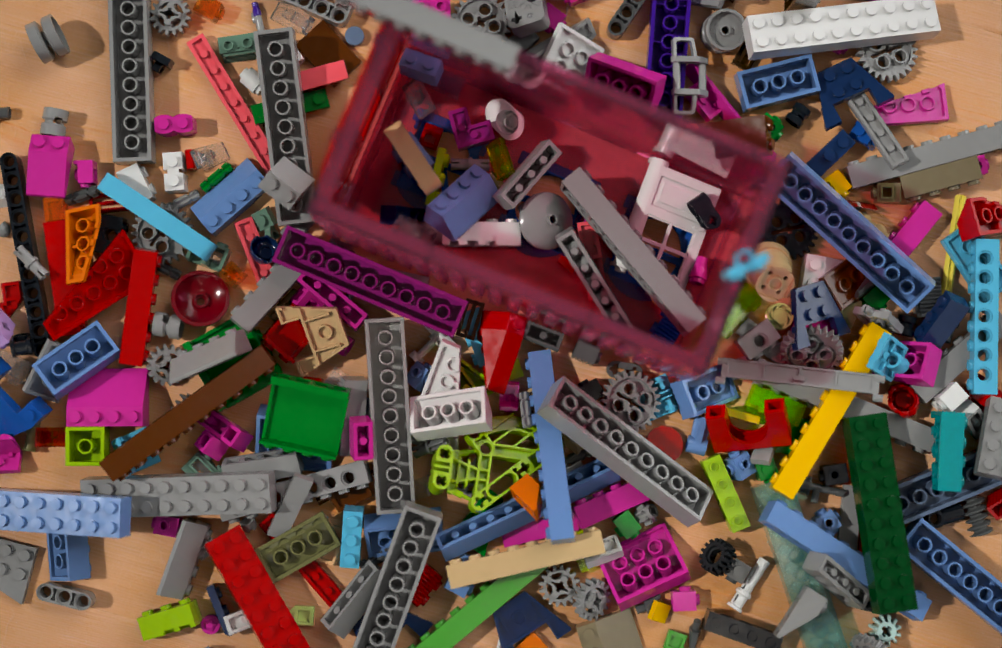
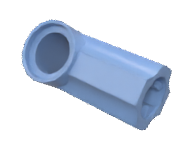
(697, 440)

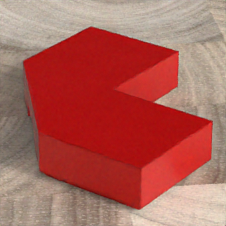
(12, 297)

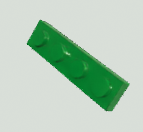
(313, 101)

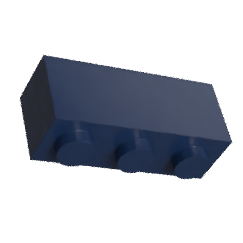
(831, 152)
(942, 319)

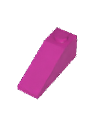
(227, 431)

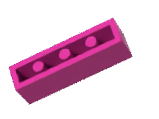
(915, 226)
(332, 297)
(607, 504)

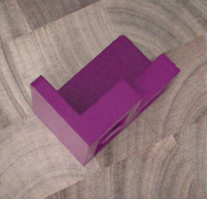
(468, 135)

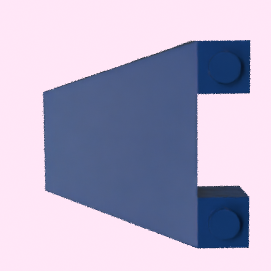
(14, 418)

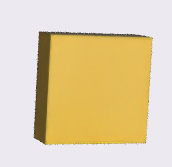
(659, 611)

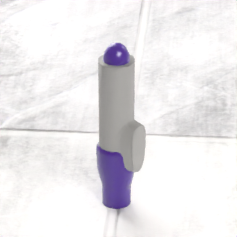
(257, 16)

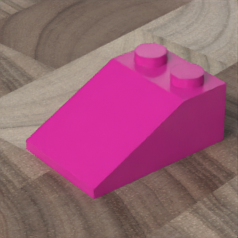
(49, 165)
(923, 364)

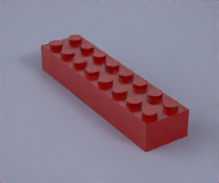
(254, 591)

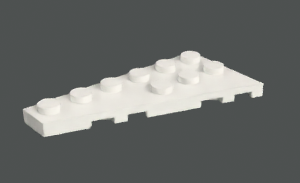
(444, 377)

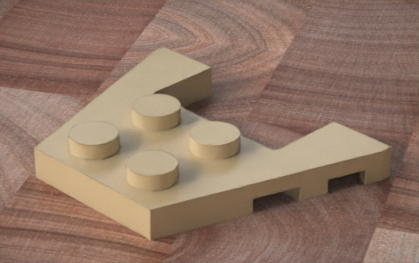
(323, 330)

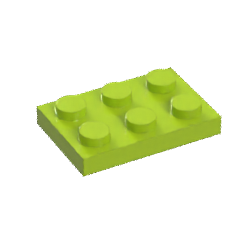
(442, 160)

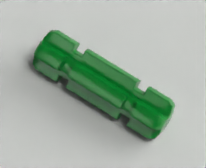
(216, 177)

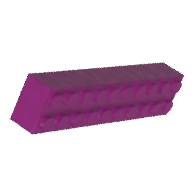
(370, 281)

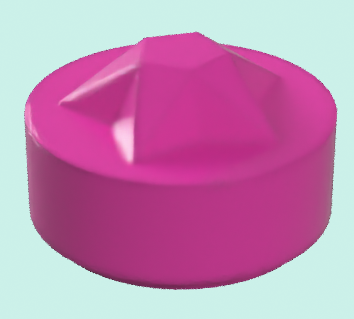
(210, 624)

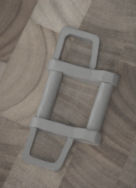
(693, 59)

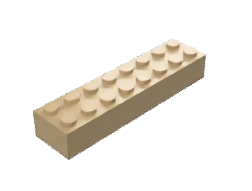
(523, 559)

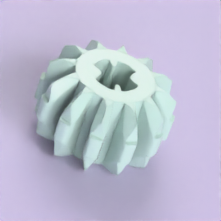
(891, 629)

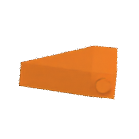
(81, 237)

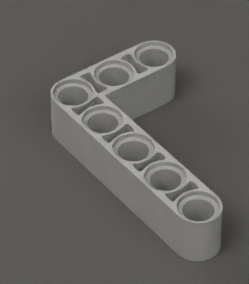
(328, 16)

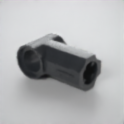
(946, 515)

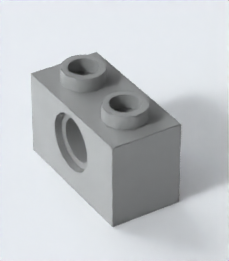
(764, 330)

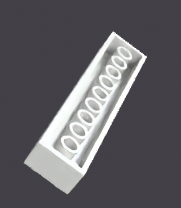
(839, 27)

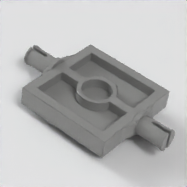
(880, 317)

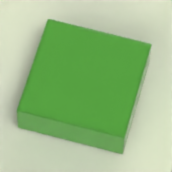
(674, 639)

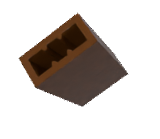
(752, 130)

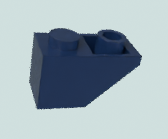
(390, 213)

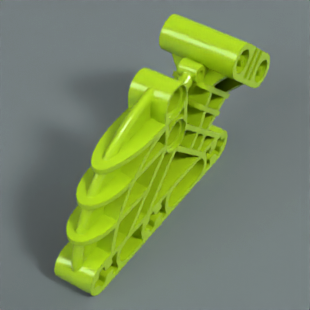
(452, 471)

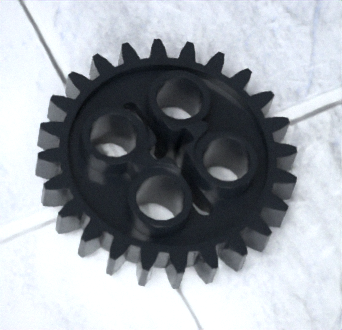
(793, 246)

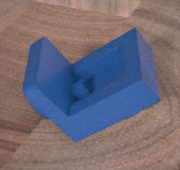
(860, 136)

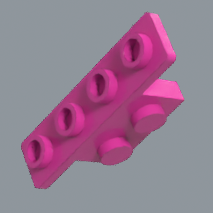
(714, 103)

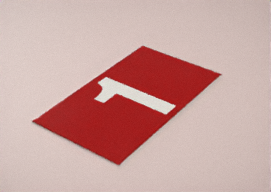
(862, 205)

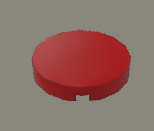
(666, 440)

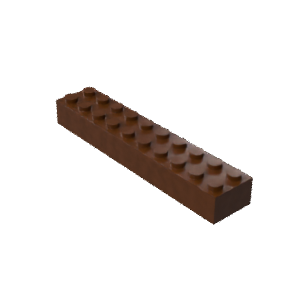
(185, 414)

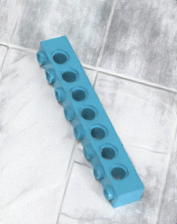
(990, 308)

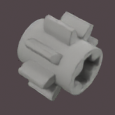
(646, 513)

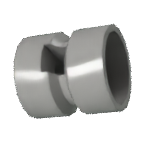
(50, 128)
(167, 325)

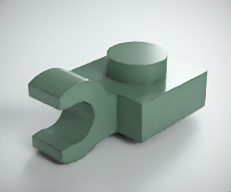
(265, 221)

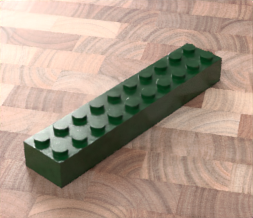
(879, 513)

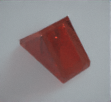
(50, 437)

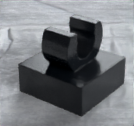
(161, 62)

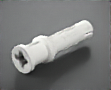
(744, 592)

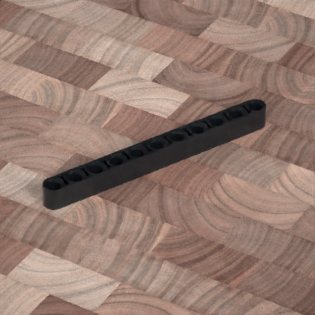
(30, 245)

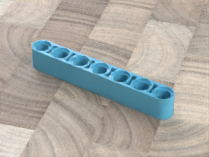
(156, 217)

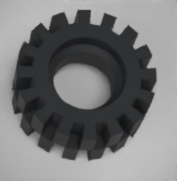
(711, 551)

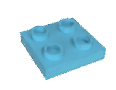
(754, 264)
(888, 357)

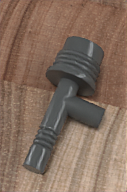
(817, 488)

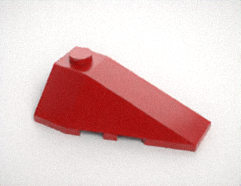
(980, 219)
(501, 341)

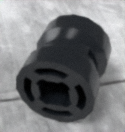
(797, 115)
(908, 323)

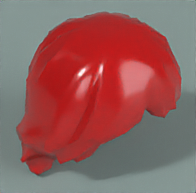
(903, 400)

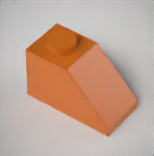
(528, 494)

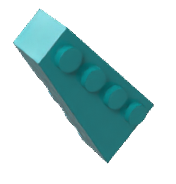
(948, 450)

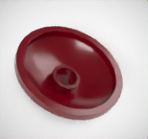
(198, 286)

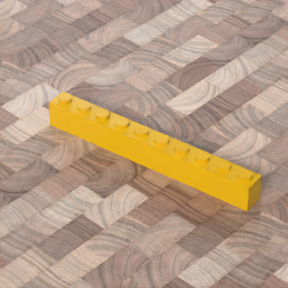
(824, 418)

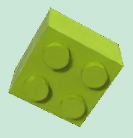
(86, 445)

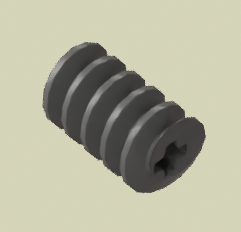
(977, 516)

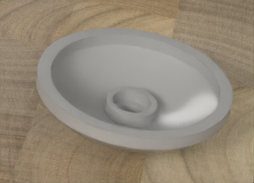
(536, 223)

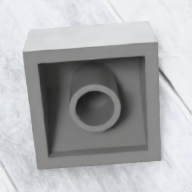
(286, 183)

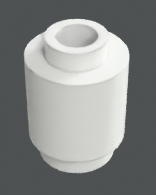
(250, 80)

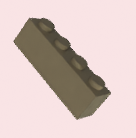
(941, 177)

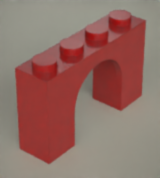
(727, 437)

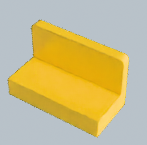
(743, 420)

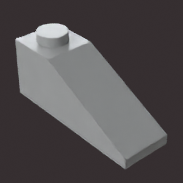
(803, 609)

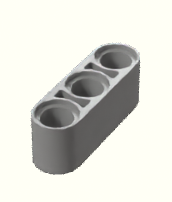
(57, 598)

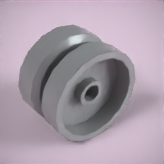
(712, 29)
(47, 38)

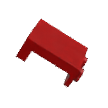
(287, 339)

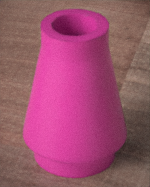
(698, 273)

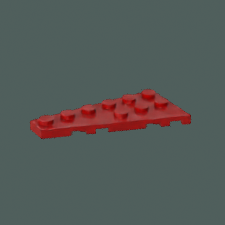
(105, 285)

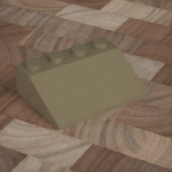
(610, 631)

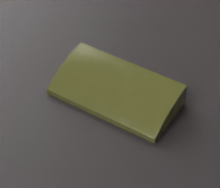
(298, 547)

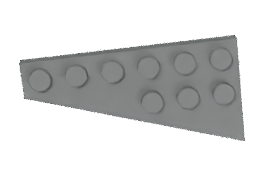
(16, 568)

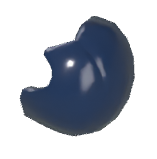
(263, 249)

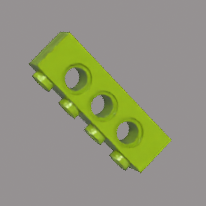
(725, 493)

